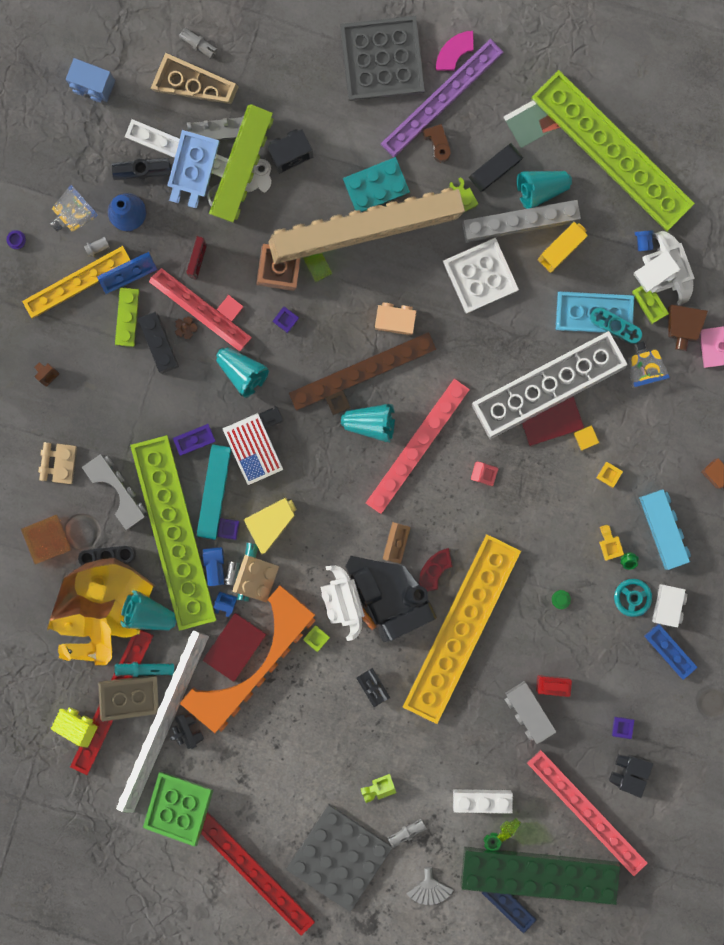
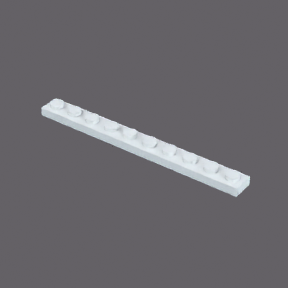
(162, 722)

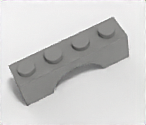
(129, 510)

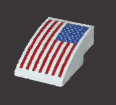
(252, 449)

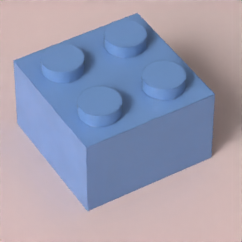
(90, 80)

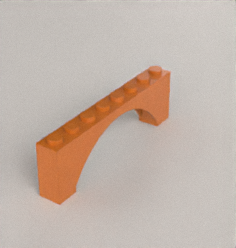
(216, 706)

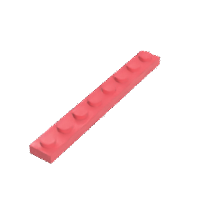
(417, 446)
(587, 813)

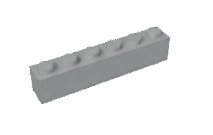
(521, 221)

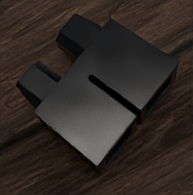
(631, 766)

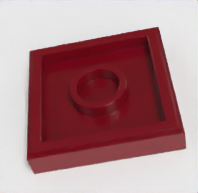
(196, 258)

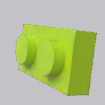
(650, 304)

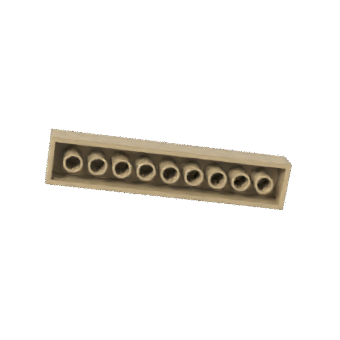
(366, 226)

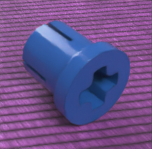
(644, 240)

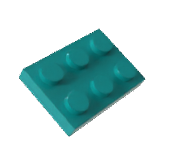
(376, 185)

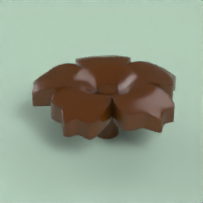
(185, 328)

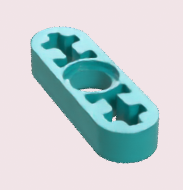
(626, 336)

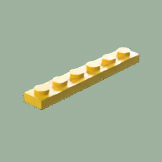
(74, 283)

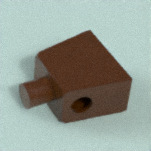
(685, 325)

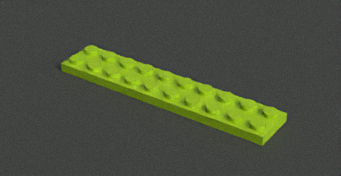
(612, 150)
(173, 532)

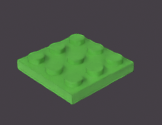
(178, 808)

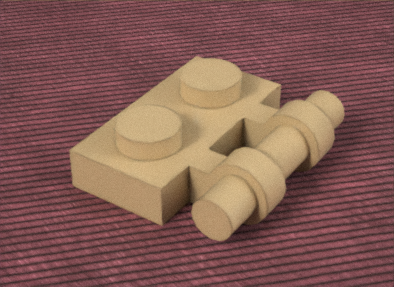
(63, 466)

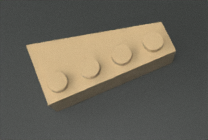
(188, 80)

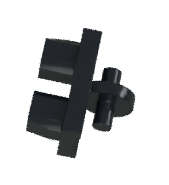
(373, 687)
(190, 739)

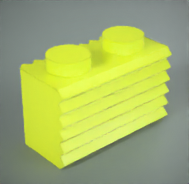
(74, 727)

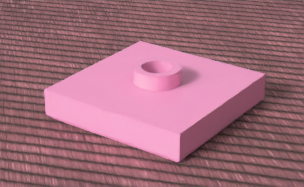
(712, 346)

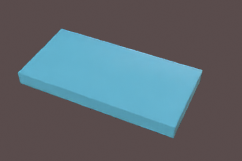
(575, 310)

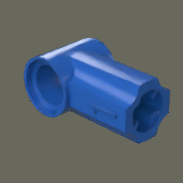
(214, 561)

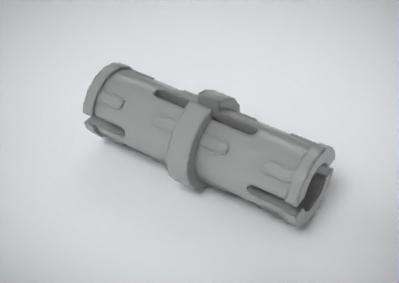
(198, 43)
(407, 833)

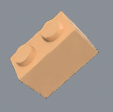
(395, 319)

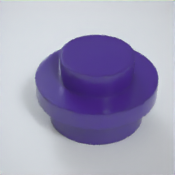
(16, 239)

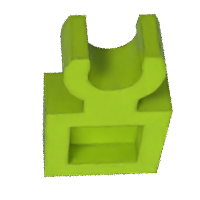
(468, 198)

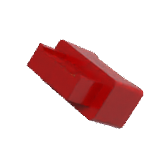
(554, 685)

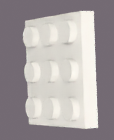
(480, 275)

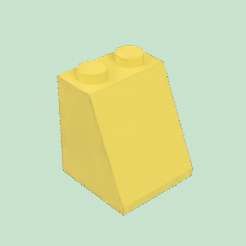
(270, 523)

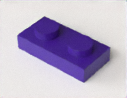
(194, 439)

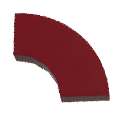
(434, 568)

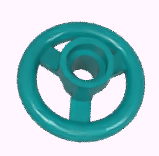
(622, 588)

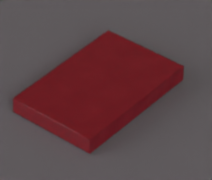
(553, 423)
(234, 647)

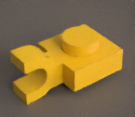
(610, 545)

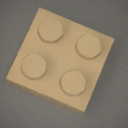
(255, 578)

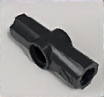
(128, 169)

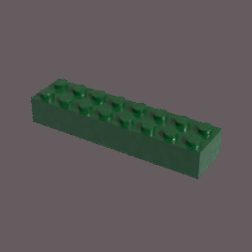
(540, 875)

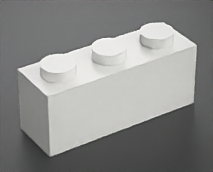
(482, 801)

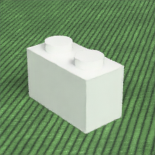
(656, 272)
(669, 606)

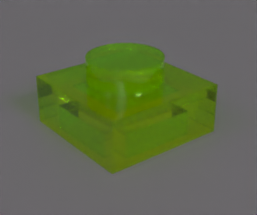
(508, 829)

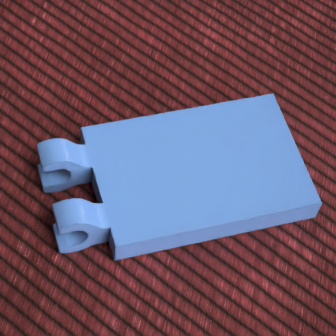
(192, 166)

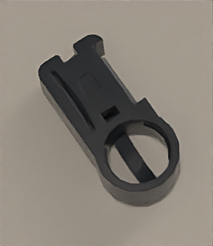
(270, 417)

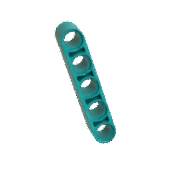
(214, 491)

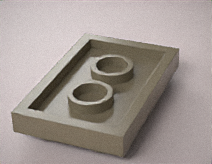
(128, 697)

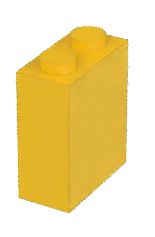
(563, 246)

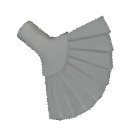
(429, 890)

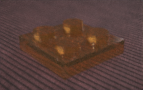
(46, 539)

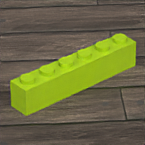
(241, 162)

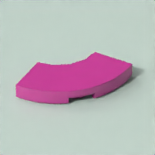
(453, 50)

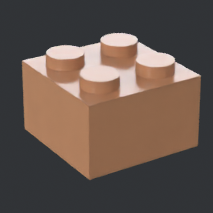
(279, 275)

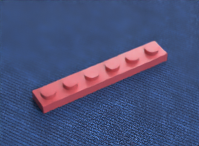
(200, 309)

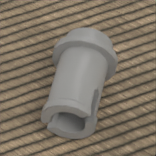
(96, 246)
(232, 574)

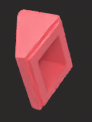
(484, 473)

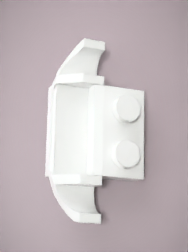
(684, 281)
(343, 602)

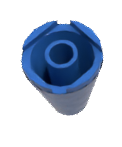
(127, 212)

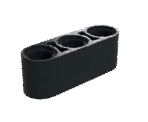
(496, 167)
(116, 552)

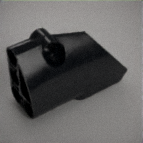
(389, 596)

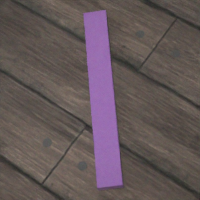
(442, 98)

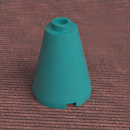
(541, 186)
(242, 371)
(371, 422)
(145, 613)

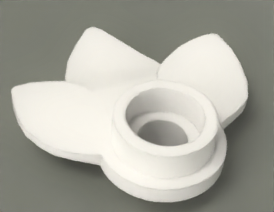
(260, 179)

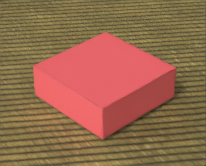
(230, 308)

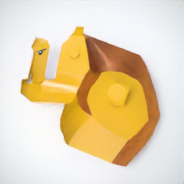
(92, 607)

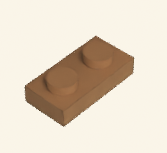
(396, 543)

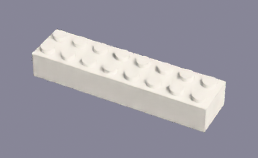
(549, 385)

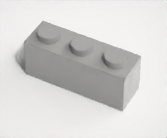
(529, 713)

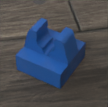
(225, 603)

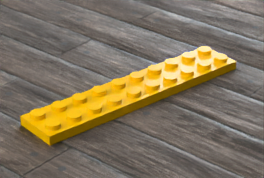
(461, 629)

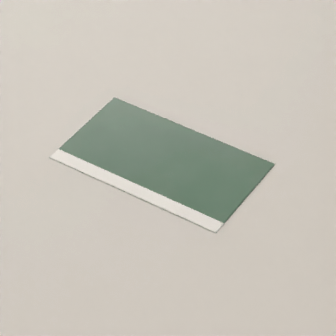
(525, 123)

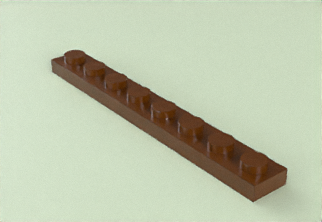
(362, 371)

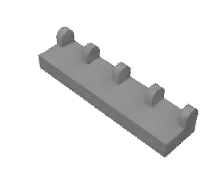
(217, 129)

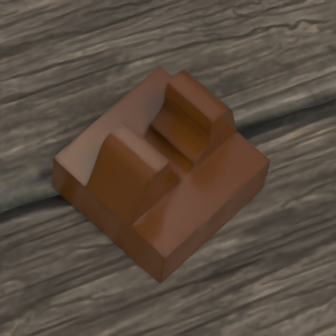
(45, 374)

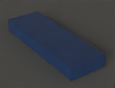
(512, 910)

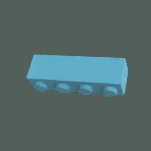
(664, 529)

